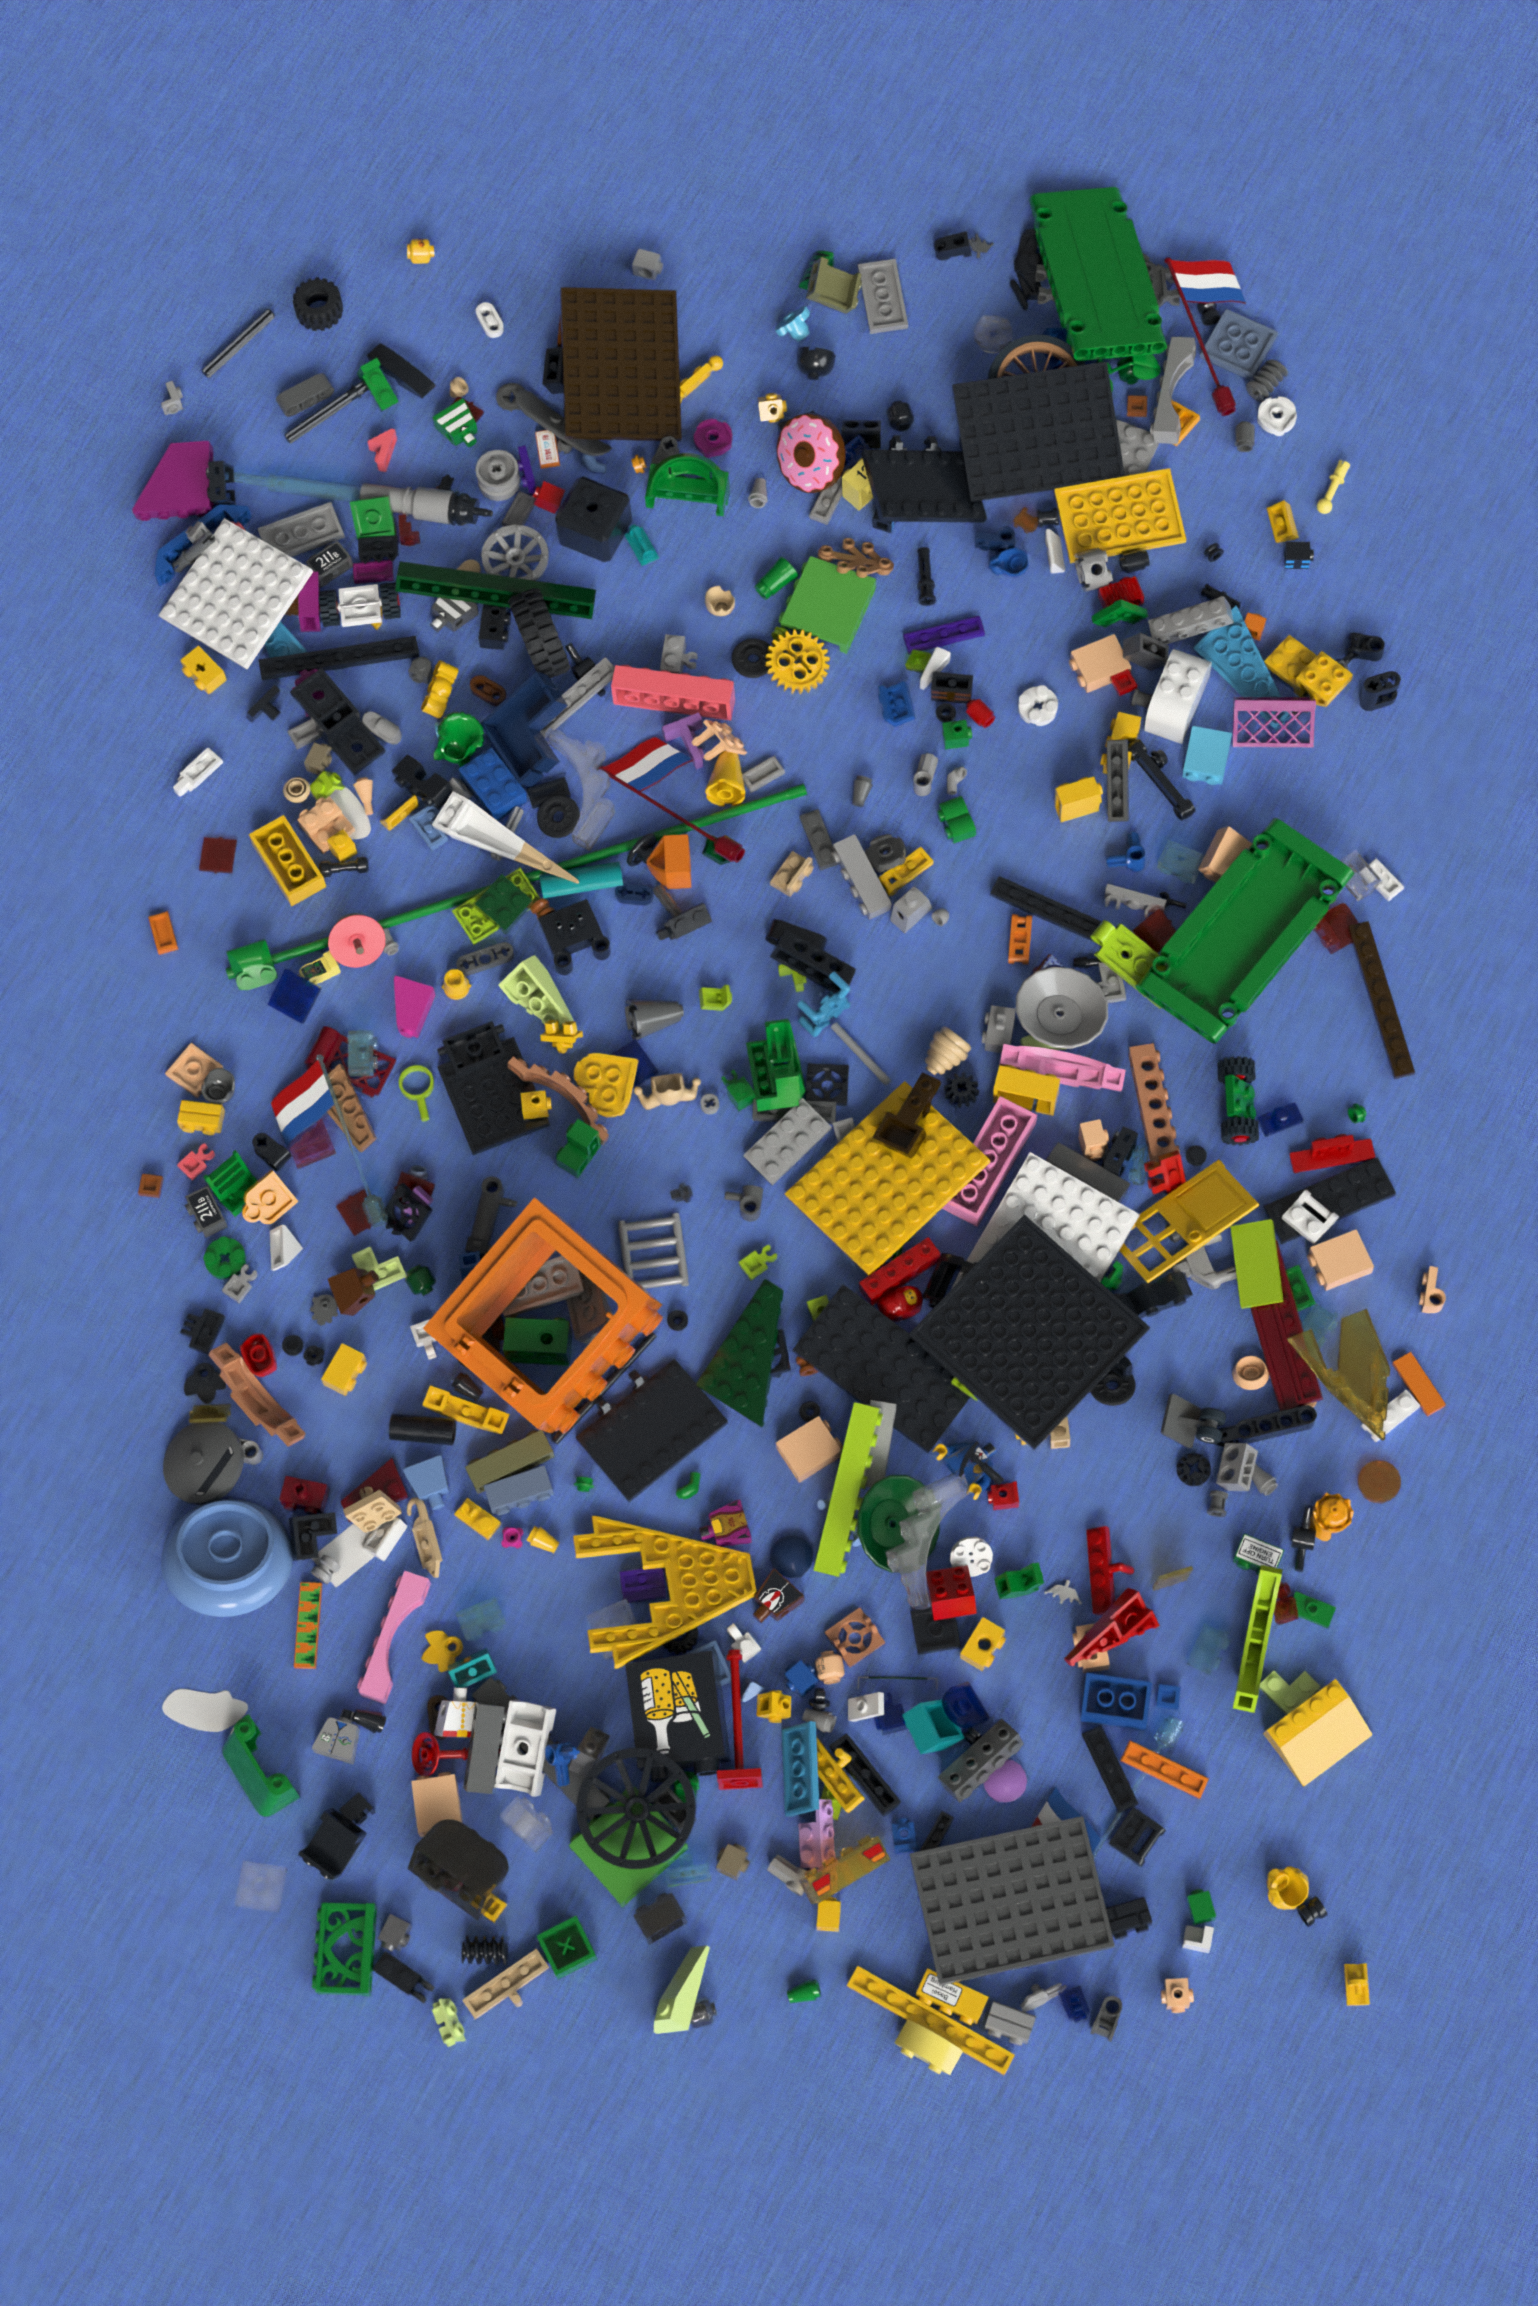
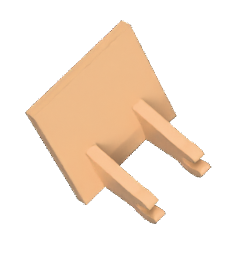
(723, 732)

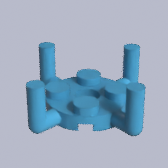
(830, 1007)

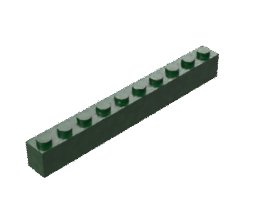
(491, 588)

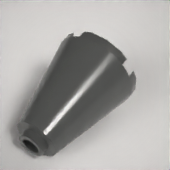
(651, 1016)

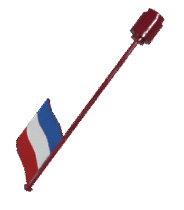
(1207, 283)
(648, 766)

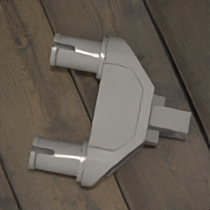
(1200, 1270)

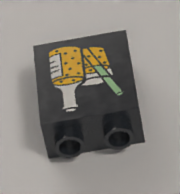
(679, 1712)

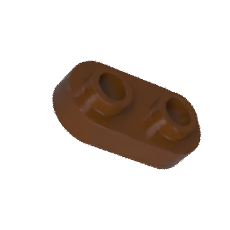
(489, 690)

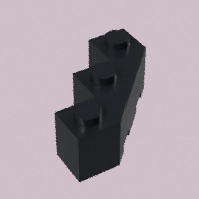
(1154, 1297)

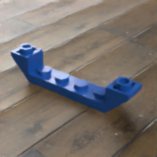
(168, 553)

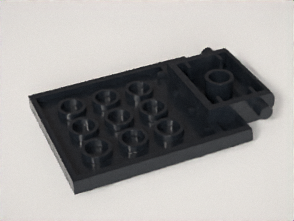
(485, 1089)

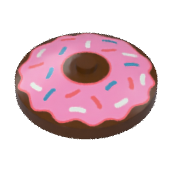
(810, 453)

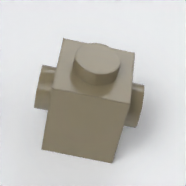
(732, 1861)

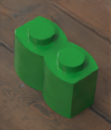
(956, 819)

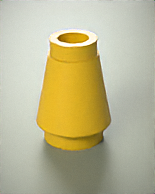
(542, 1539)

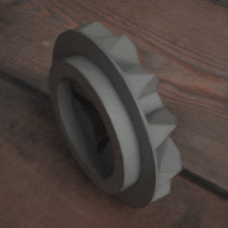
(503, 396)

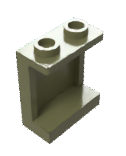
(833, 286)

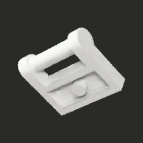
(1305, 1222)

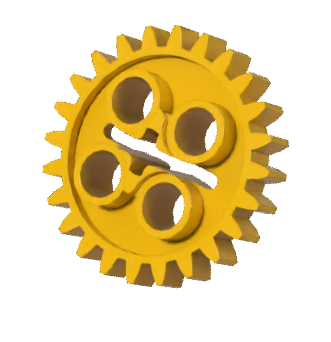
(785, 674)

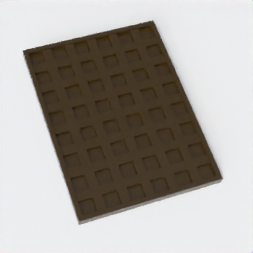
(620, 364)

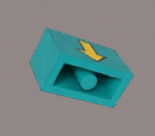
(472, 1669)

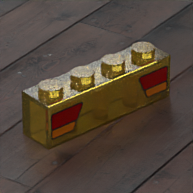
(844, 1870)

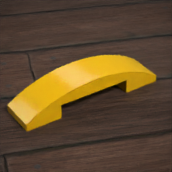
(465, 1411)

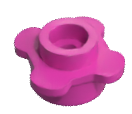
(516, 1542)

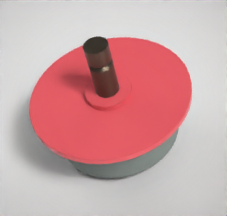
(356, 940)

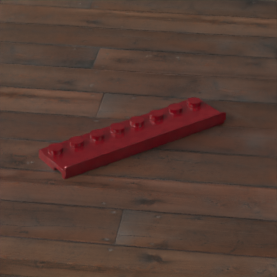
(1290, 1375)

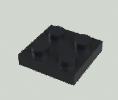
(934, 1635)

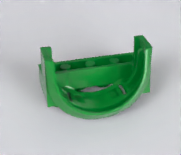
(702, 490)
(780, 1084)

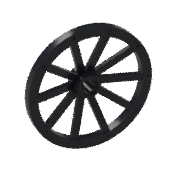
(582, 1812)

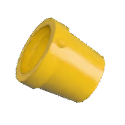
(456, 984)

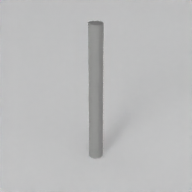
(860, 1053)

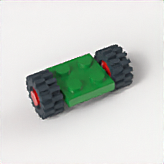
(1239, 1101)

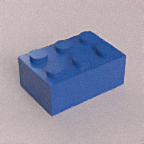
(492, 784)
(1116, 1701)

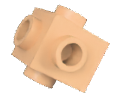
(1180, 1987)

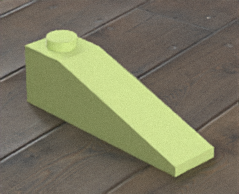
(535, 991)
(679, 1998)

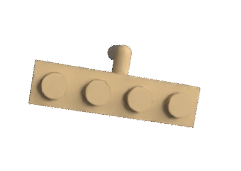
(506, 1984)

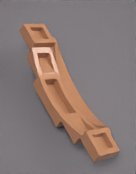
(560, 1083)
(253, 1397)

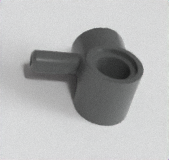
(750, 1195)

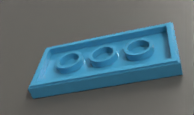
(800, 1769)

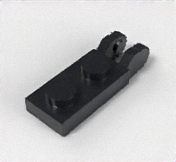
(401, 1976)

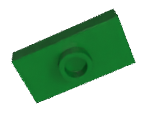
(1314, 1610)

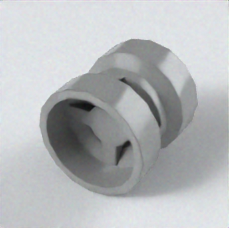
(325, 1569)

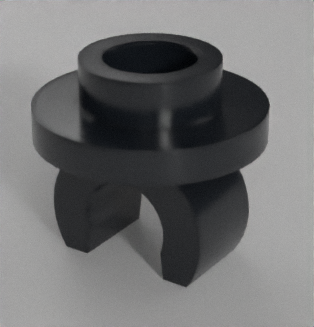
(819, 1701)

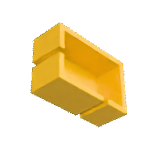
(1024, 1086)

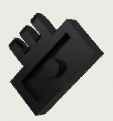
(203, 1330)

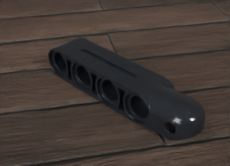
(1231, 1433)

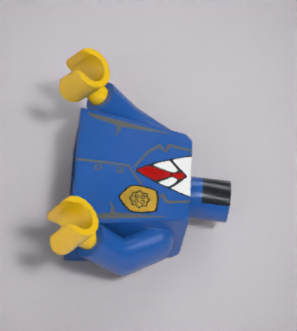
(975, 1477)

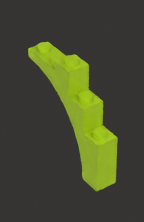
(1257, 1639)

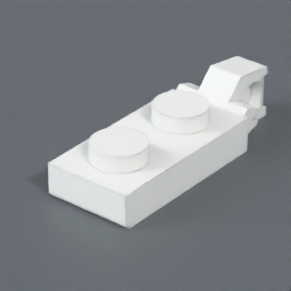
(197, 771)

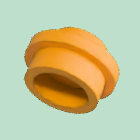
(639, 464)

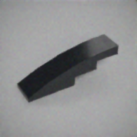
(401, 370)

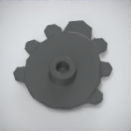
(324, 1308)

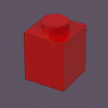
(548, 497)

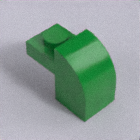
(1019, 1583)

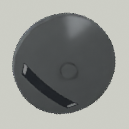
(203, 1462)

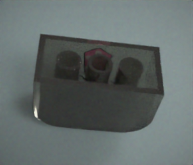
(460, 1866)

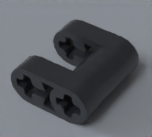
(1374, 690)

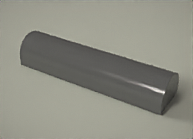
(1117, 781)

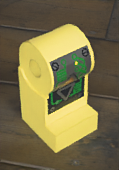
(320, 969)

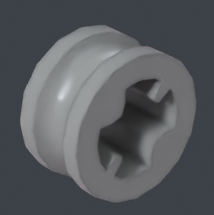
(707, 1098)

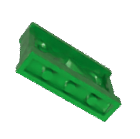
(364, 1973)

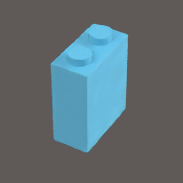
(1207, 755)

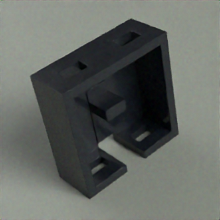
(217, 490)
(1122, 1148)

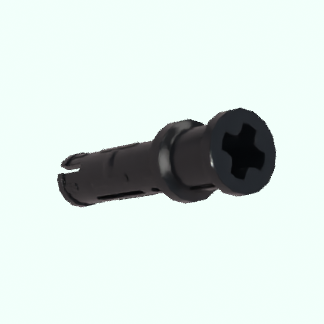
(925, 584)

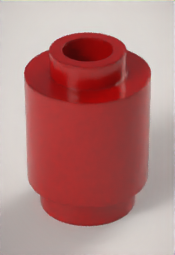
(980, 713)

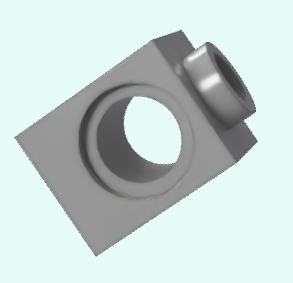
(647, 264)

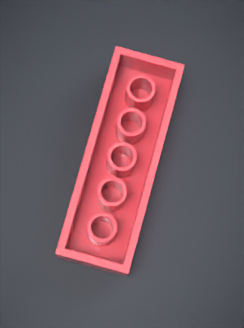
(673, 692)

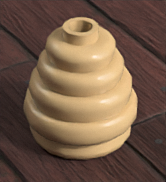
(946, 1051)

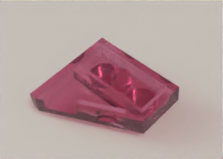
(313, 1146)

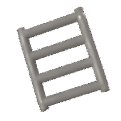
(676, 1240)

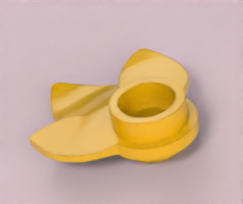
(438, 1651)

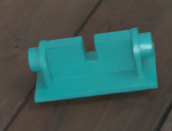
(641, 545)

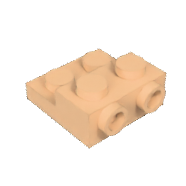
(324, 822)

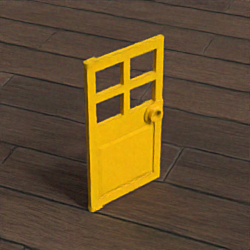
(1196, 1212)

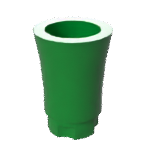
(775, 578)

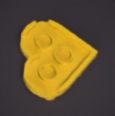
(607, 1081)

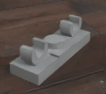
(1133, 899)

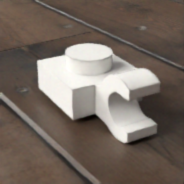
(422, 1338)
(744, 1643)

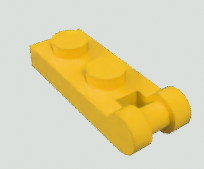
(913, 866)

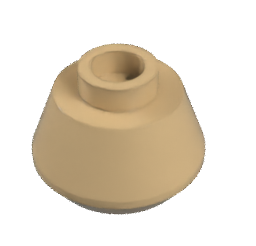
(296, 790)

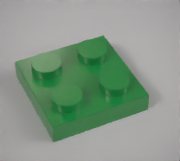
(373, 517)

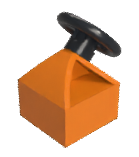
(667, 862)

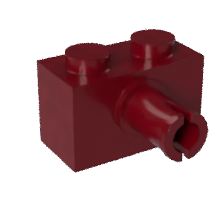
(304, 1495)

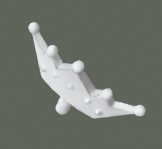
(1064, 1592)

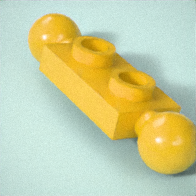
(700, 374)

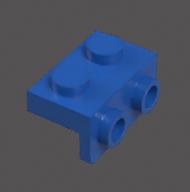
(896, 704)

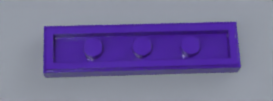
(944, 634)

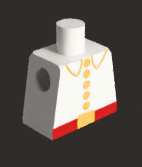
(455, 1716)

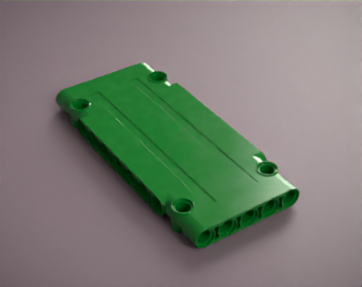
(1097, 274)
(1244, 930)

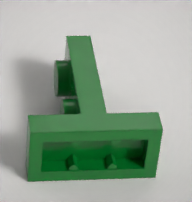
(377, 384)

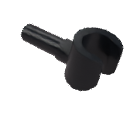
(1171, 901)

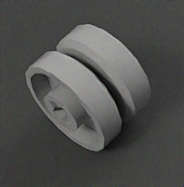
(498, 475)

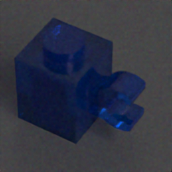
(892, 1720)
(1074, 2004)

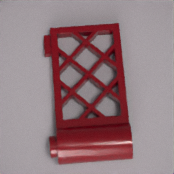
(328, 1045)

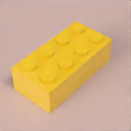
(287, 860)

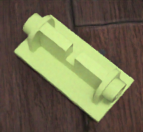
(445, 2012)

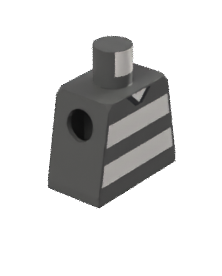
(452, 613)

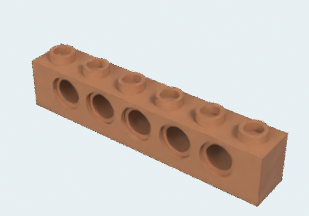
(1138, 1057)

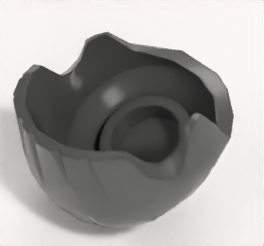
(218, 1086)

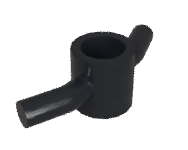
(582, 666)
(1303, 1538)

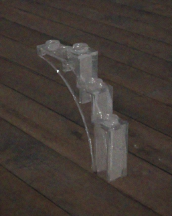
(595, 811)
(918, 1530)

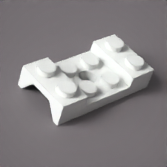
(531, 1725)

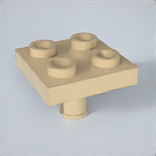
(372, 1510)

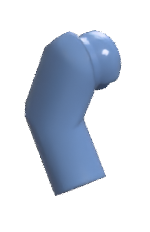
(591, 464)

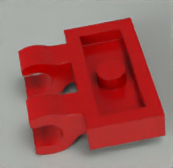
(1171, 1169)

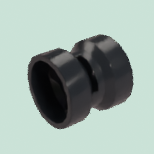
(1209, 313)
(1312, 1911)

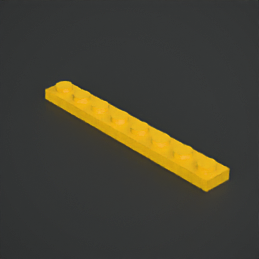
(924, 2015)

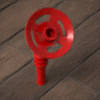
(432, 1754)

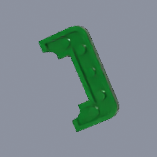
(265, 1794)

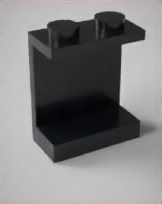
(333, 1844)

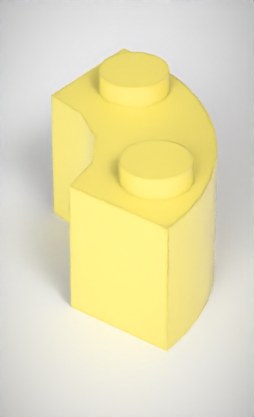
(928, 2047)

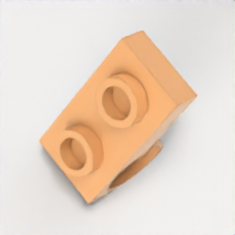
(1429, 1281)

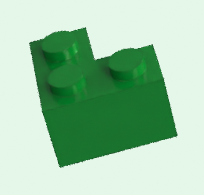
(580, 1149)

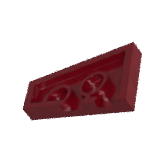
(384, 1479)

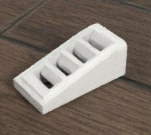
(937, 663)

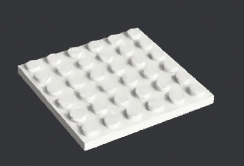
(236, 594)
(1067, 1210)

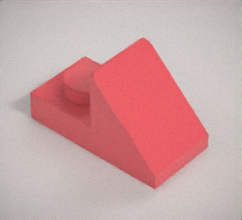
(384, 447)

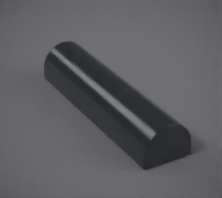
(867, 1776)

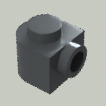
(421, 670)

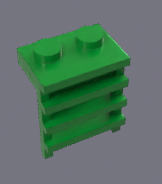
(230, 1183)

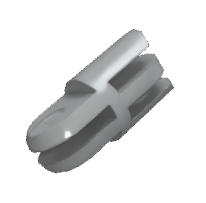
(382, 727)

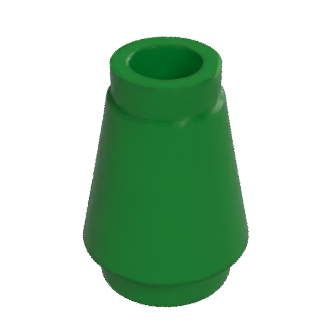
(804, 1992)

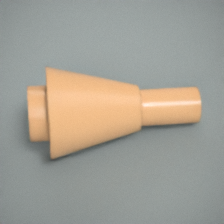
(364, 790)

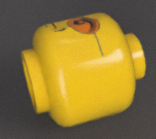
(420, 251)

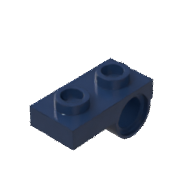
(990, 541)

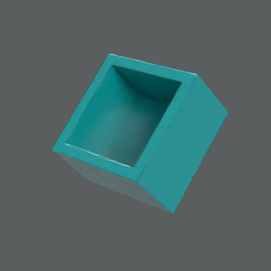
(931, 1727)

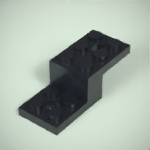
(337, 721)

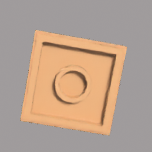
(191, 1069)

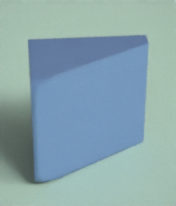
(750, 1689)

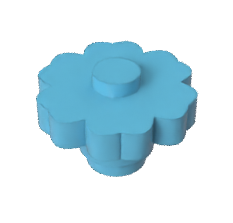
(794, 324)

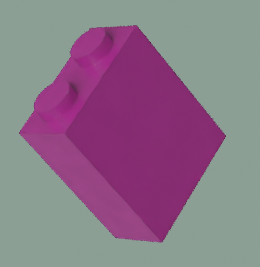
(309, 605)

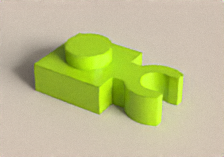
(755, 1263)

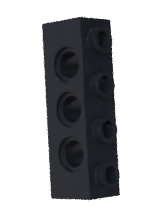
(810, 961)

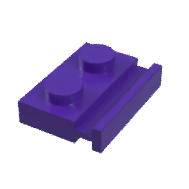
(525, 466)
(642, 1585)

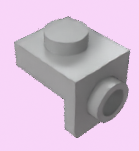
(174, 404)

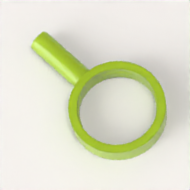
(421, 1097)

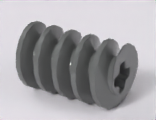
(1266, 380)

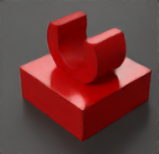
(1123, 682)

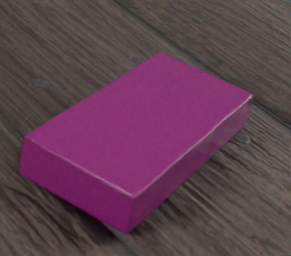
(373, 572)

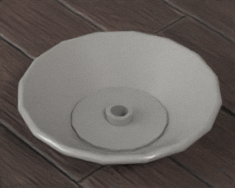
(1064, 993)

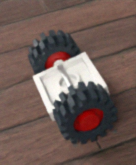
(359, 605)

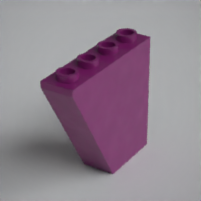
(178, 484)

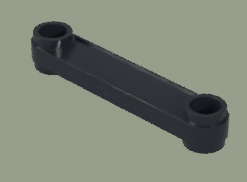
(1182, 807)

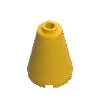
(726, 781)

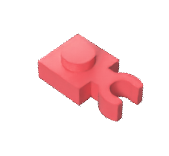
(194, 1163)

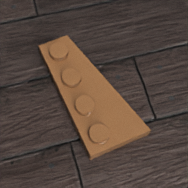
(352, 1110)

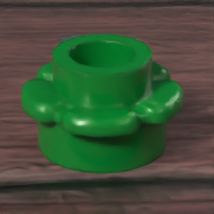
(1357, 1113)
(584, 1484)

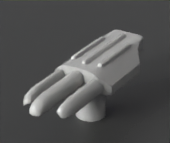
(1041, 1996)

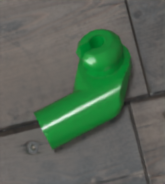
(690, 1489)

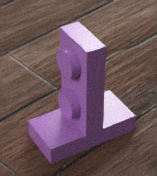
(685, 729)

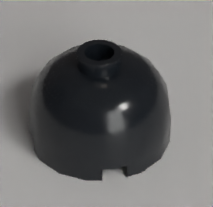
(815, 362)

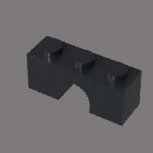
(432, 791)

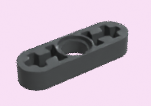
(501, 959)

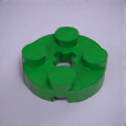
(223, 1247)

